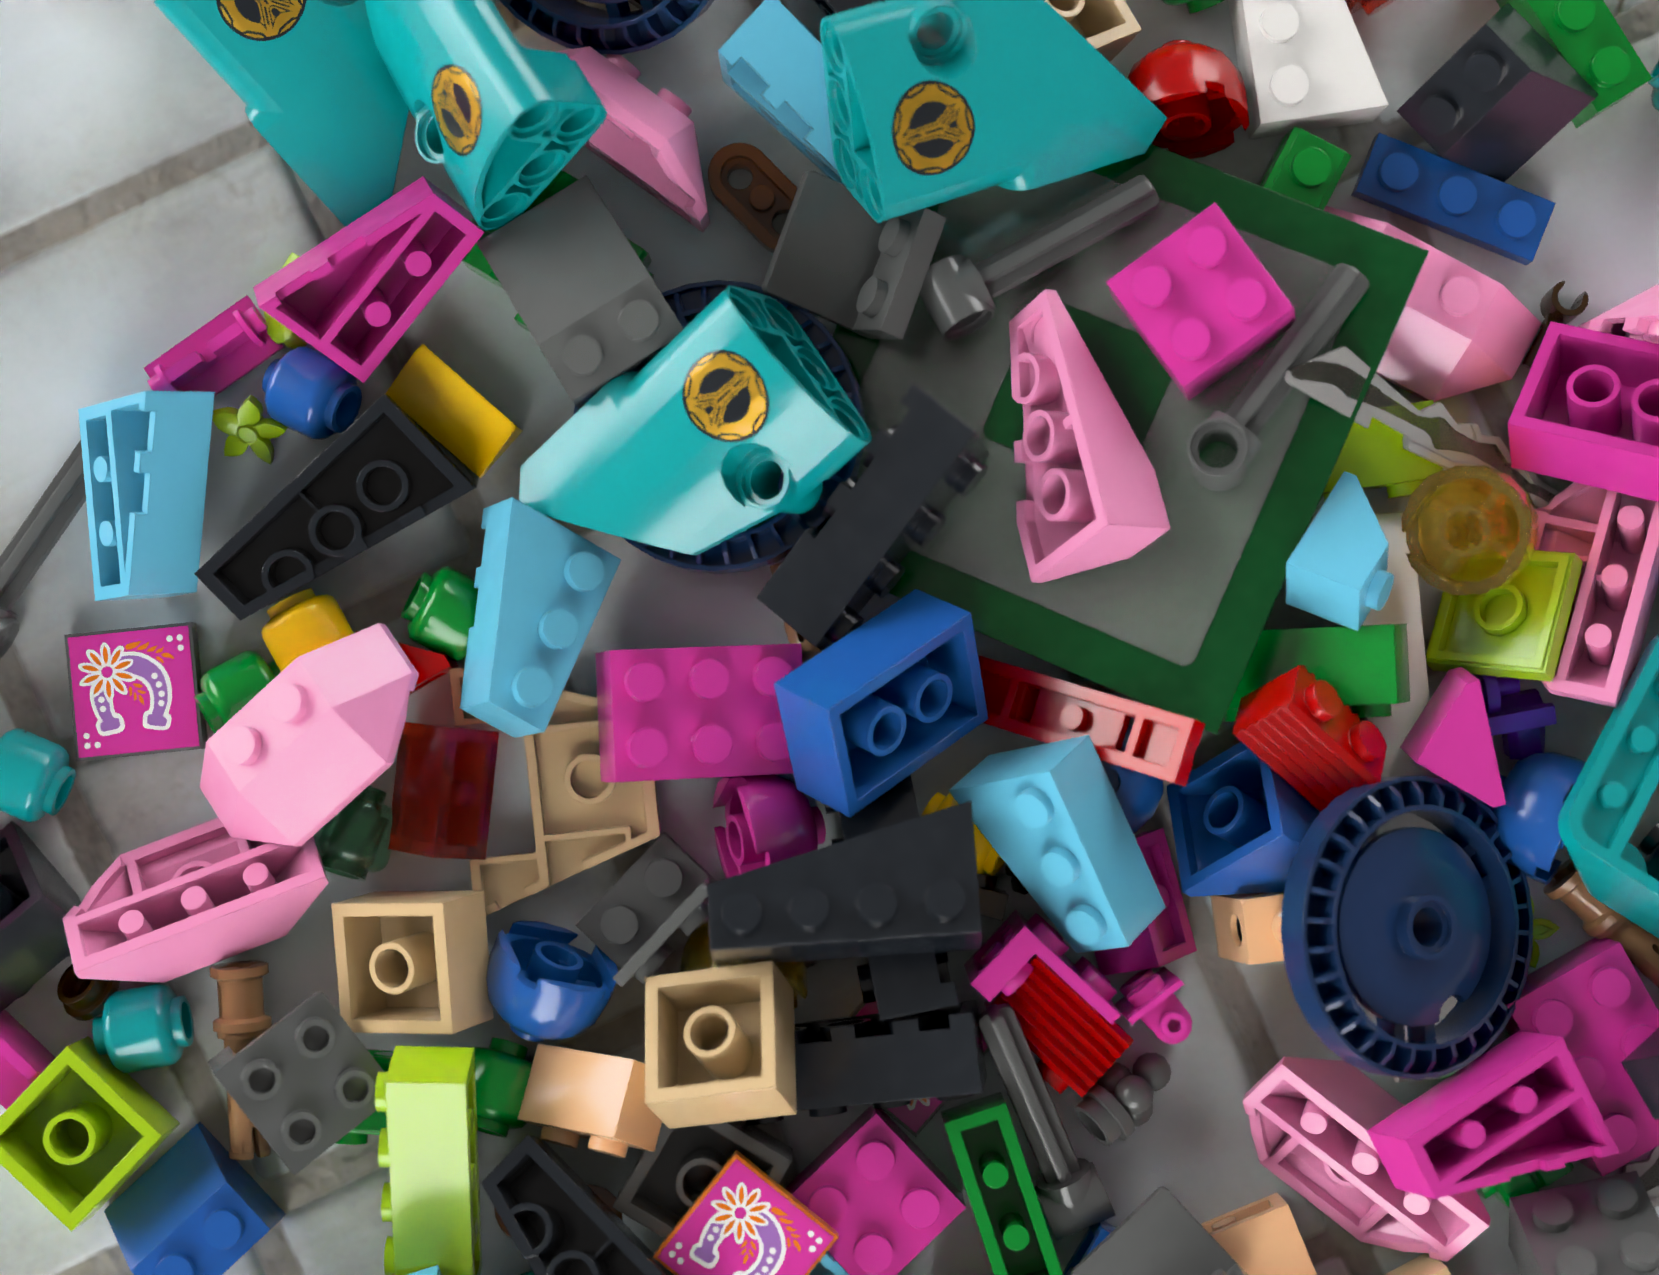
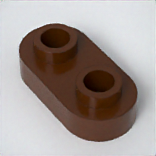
(758, 203)

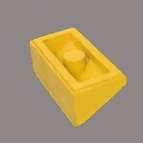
(452, 411)

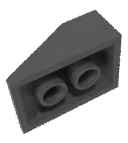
(581, 290)

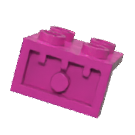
(1005, 966)

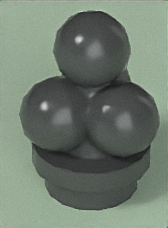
(1123, 1099)

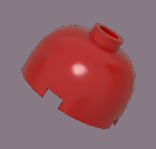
(1198, 95)

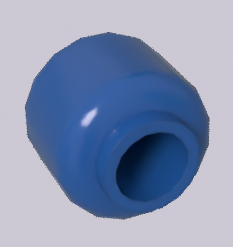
(311, 393)

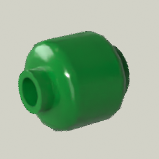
(442, 611)
(232, 686)
(500, 1085)

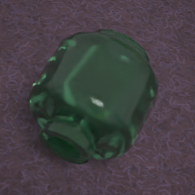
(357, 837)

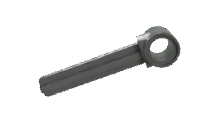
(963, 293)
(1268, 386)
(37, 539)
(1067, 1184)

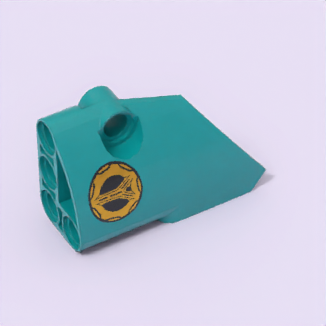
(308, 89)
(970, 99)
(483, 102)
(702, 434)

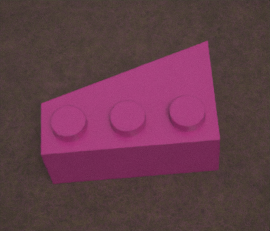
(372, 277)
(1494, 1120)

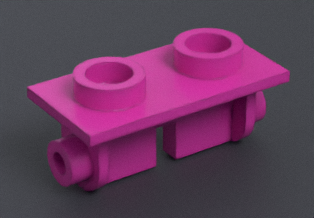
(215, 352)
(1153, 1000)

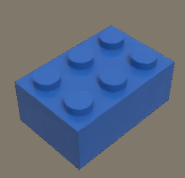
(882, 701)

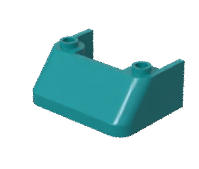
(1612, 798)

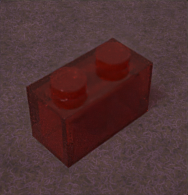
(443, 791)

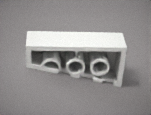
(1303, 66)

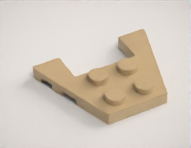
(573, 812)

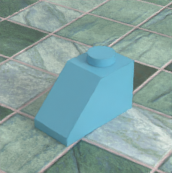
(1341, 560)

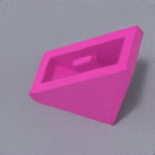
(1456, 738)

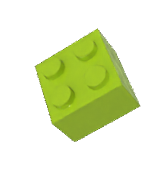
(80, 1133)

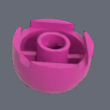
(764, 822)

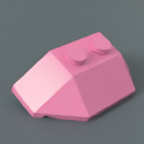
(646, 135)
(1455, 328)
(1615, 590)
(310, 739)
(190, 904)
(1313, 1135)

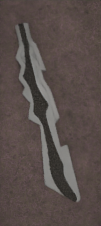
(1429, 432)

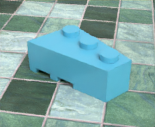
(781, 75)
(146, 491)
(531, 616)
(1065, 840)

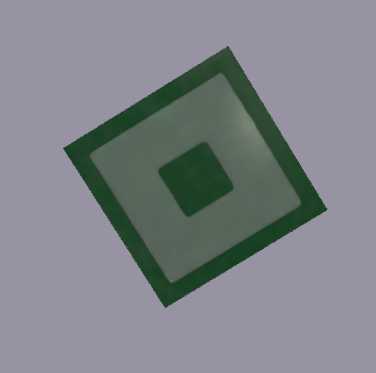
(1194, 602)

